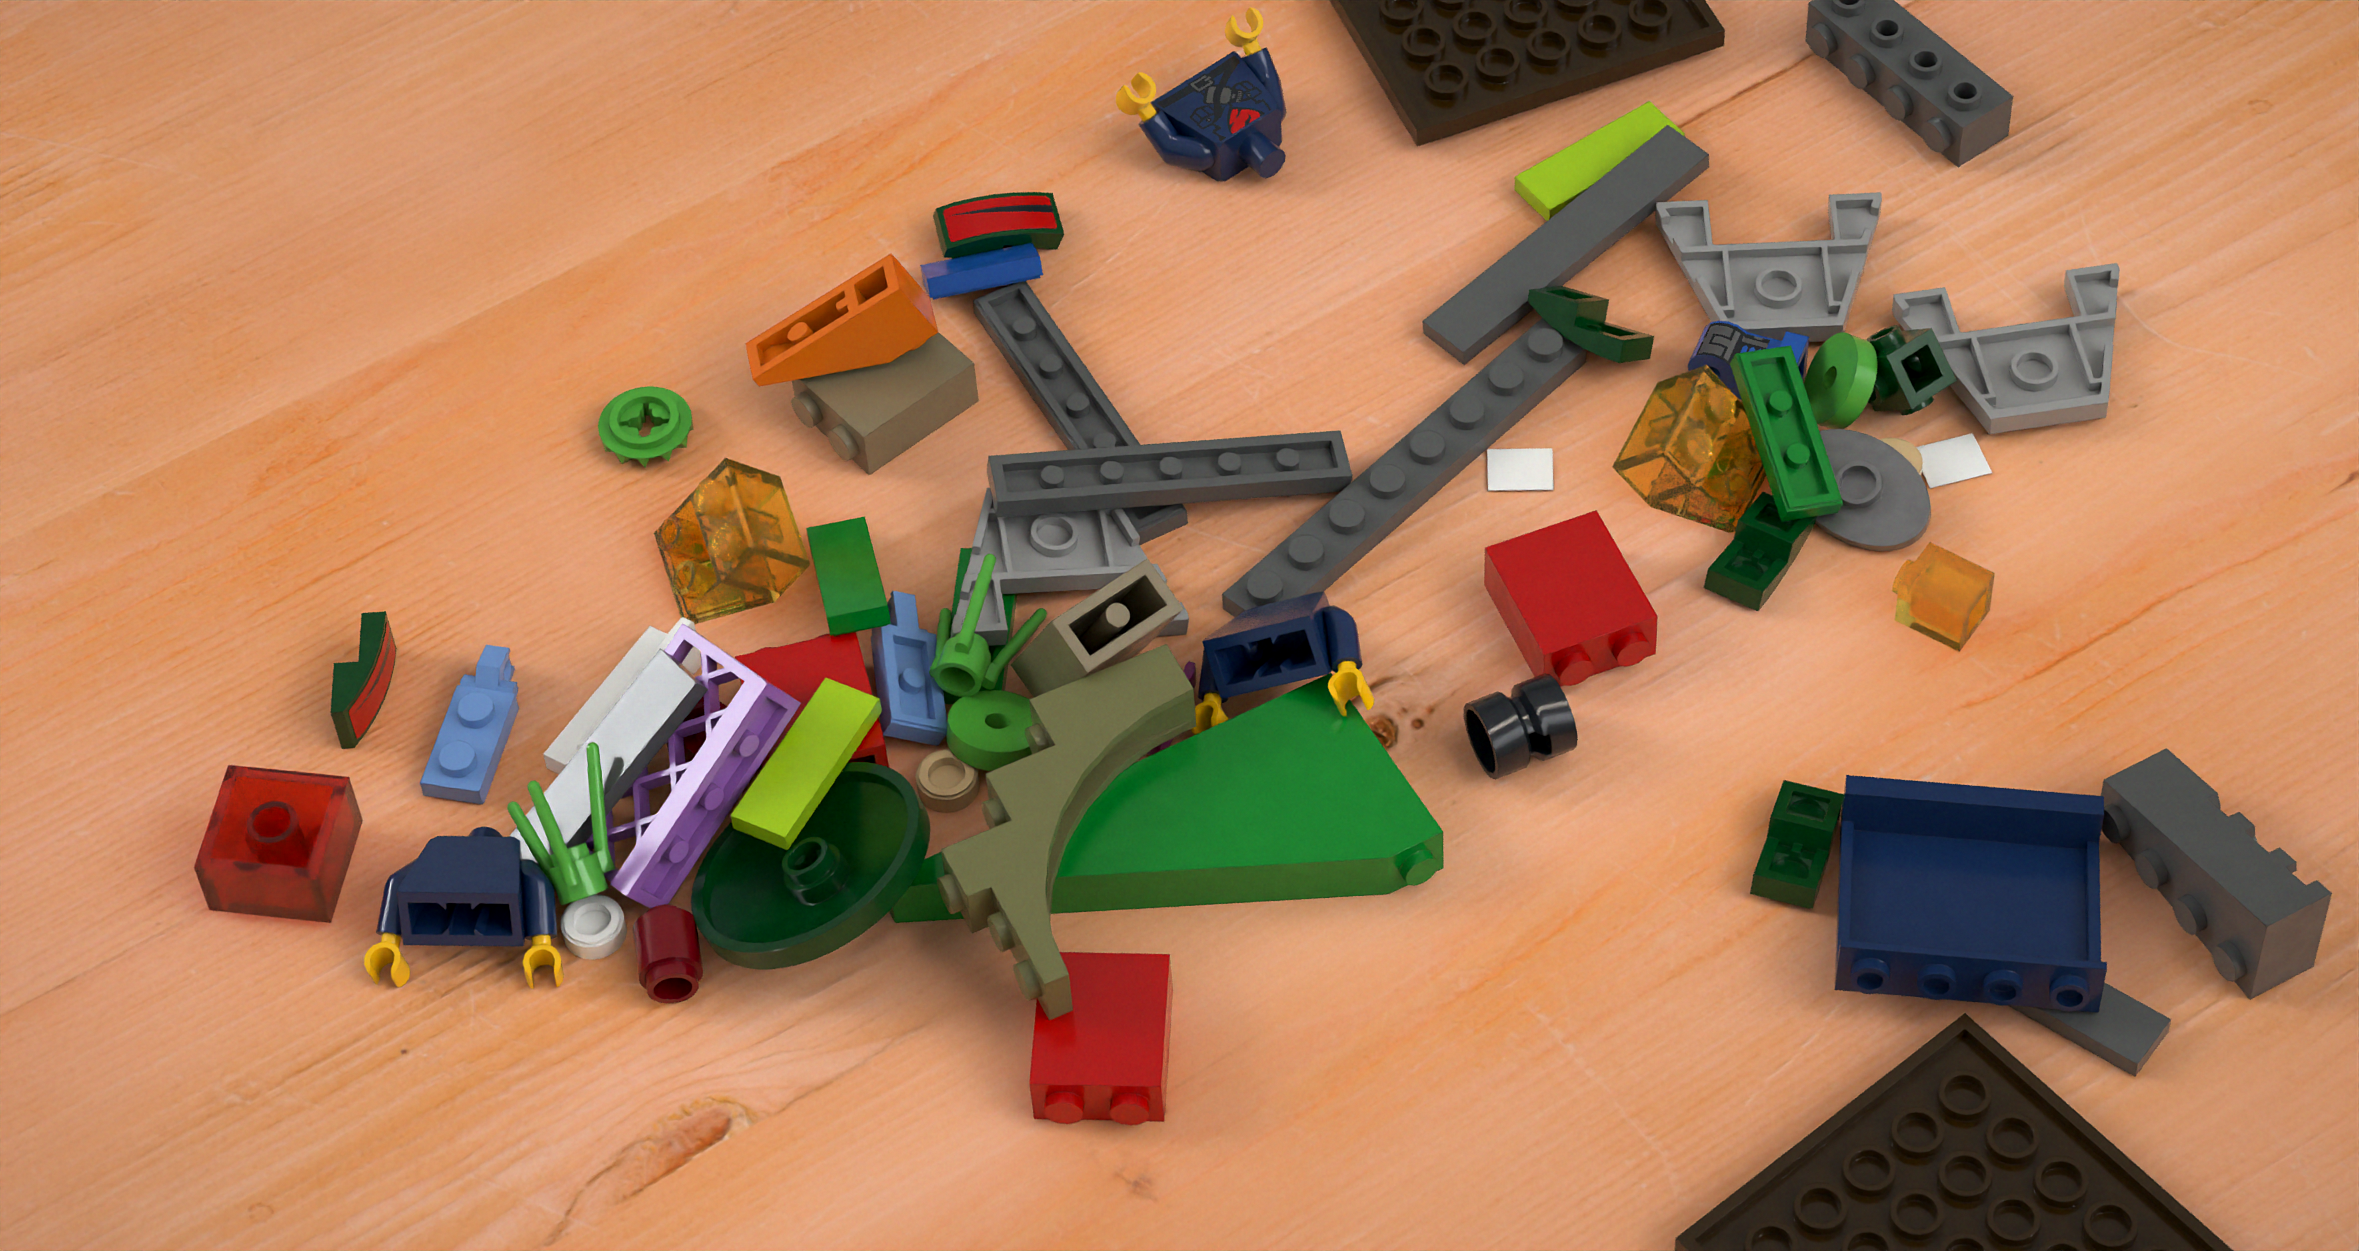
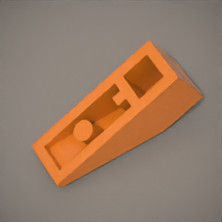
(848, 328)

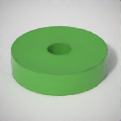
(1841, 380)
(989, 729)

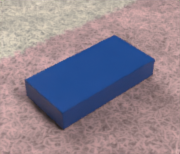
(981, 271)

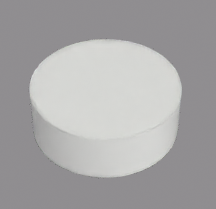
(593, 927)

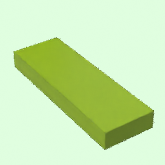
(1573, 170)
(806, 763)

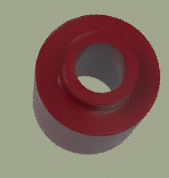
(668, 953)

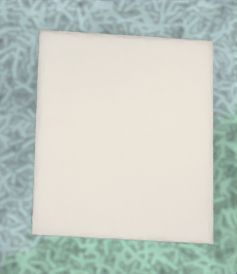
(1953, 461)
(1520, 469)

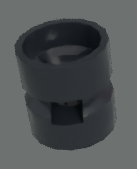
(1513, 728)

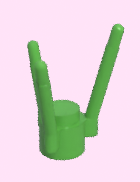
(964, 660)
(571, 869)

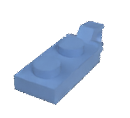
(907, 692)
(474, 731)

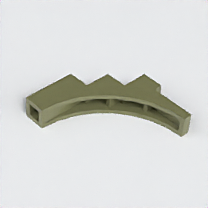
(1078, 747)

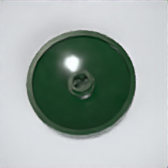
(830, 886)

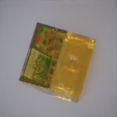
(1693, 451)
(731, 543)

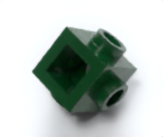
(1908, 369)

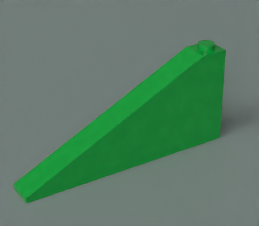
(1241, 813)

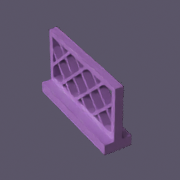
(704, 787)

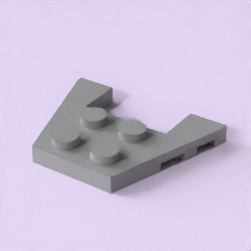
(1775, 284)
(2029, 370)
(1047, 556)

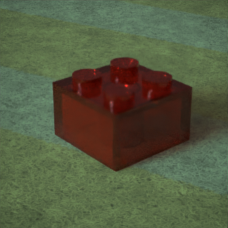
(278, 843)

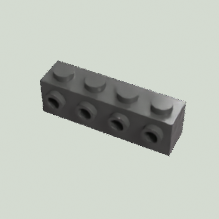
(1912, 74)

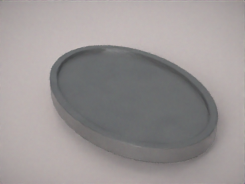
(1880, 493)

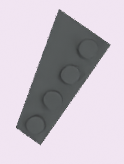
(2215, 873)

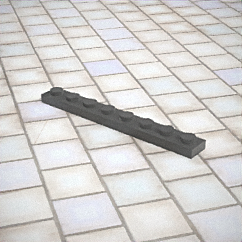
(1411, 471)

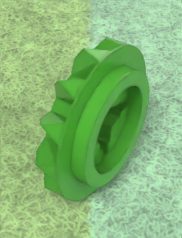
(625, 417)

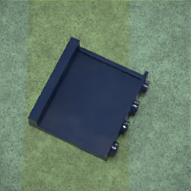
(1970, 894)

